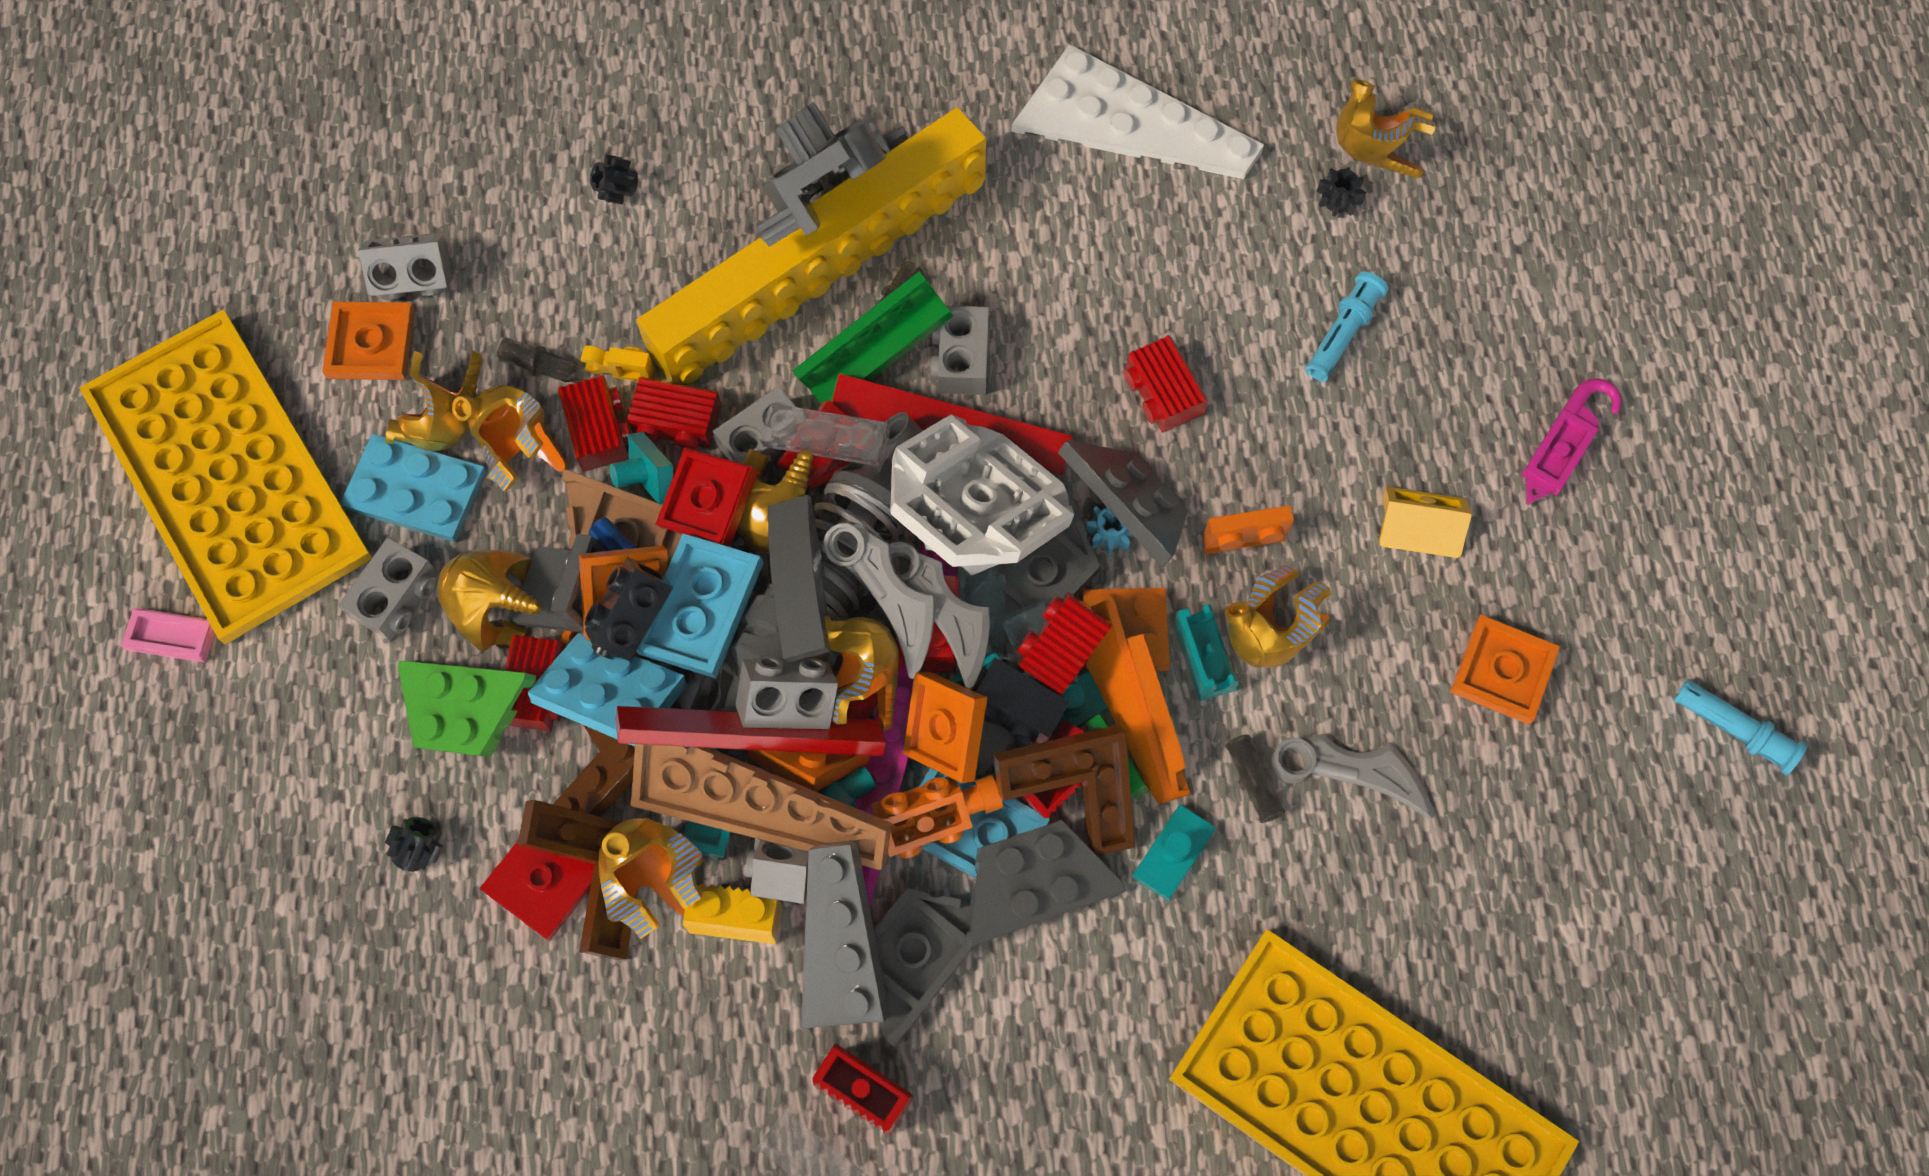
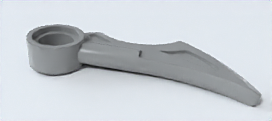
(907, 609)
(962, 624)
(1378, 769)

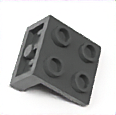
(556, 585)

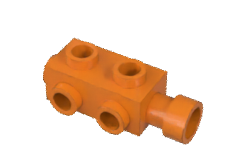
(934, 812)

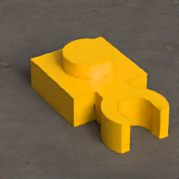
(622, 363)

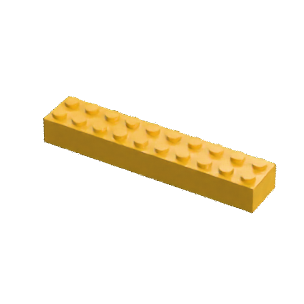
(856, 222)

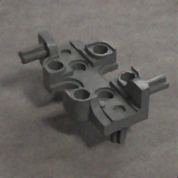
(791, 188)

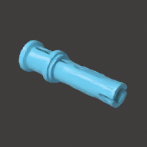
(1353, 313)
(1758, 736)

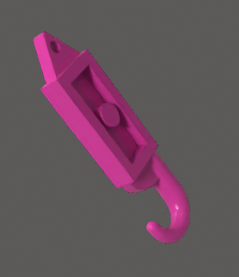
(1566, 441)

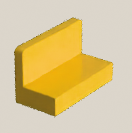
(1424, 522)

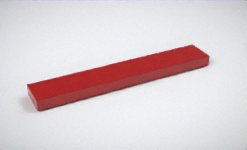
(880, 402)
(726, 731)

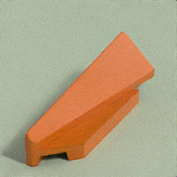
(1137, 704)

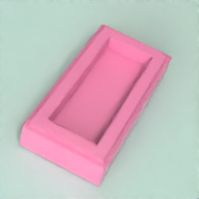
(168, 635)

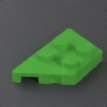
(459, 706)

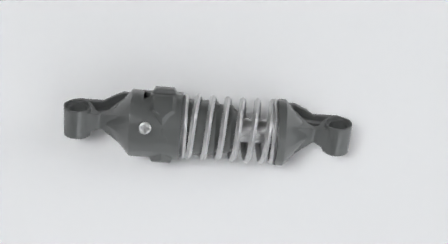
(858, 495)

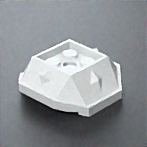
(975, 495)

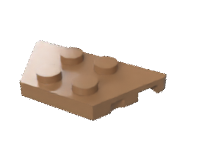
(629, 513)

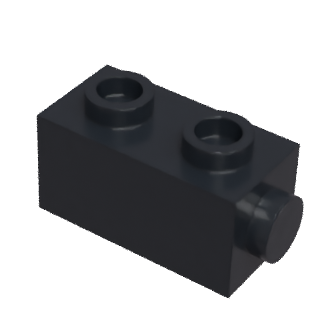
(626, 610)
(1019, 702)

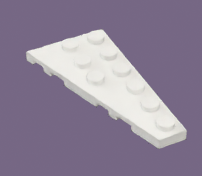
(1119, 114)

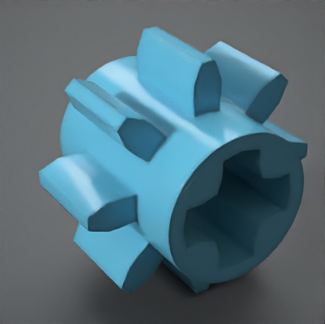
(1108, 539)

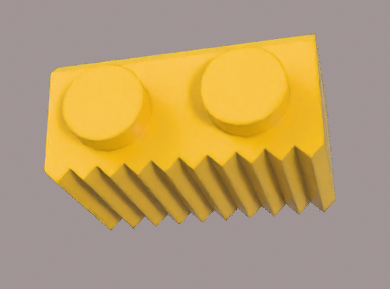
(733, 915)

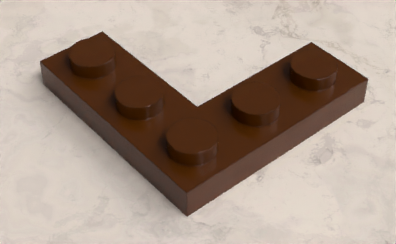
(1090, 757)
(602, 779)
(578, 837)

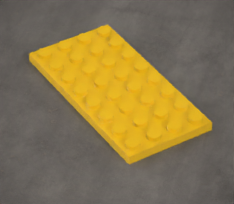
(225, 476)
(1352, 1086)

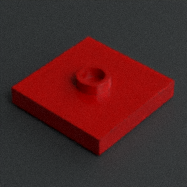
(706, 497)
(539, 887)

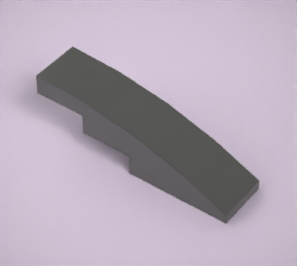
(797, 579)

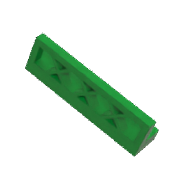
(876, 338)

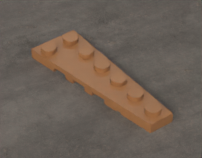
(749, 801)

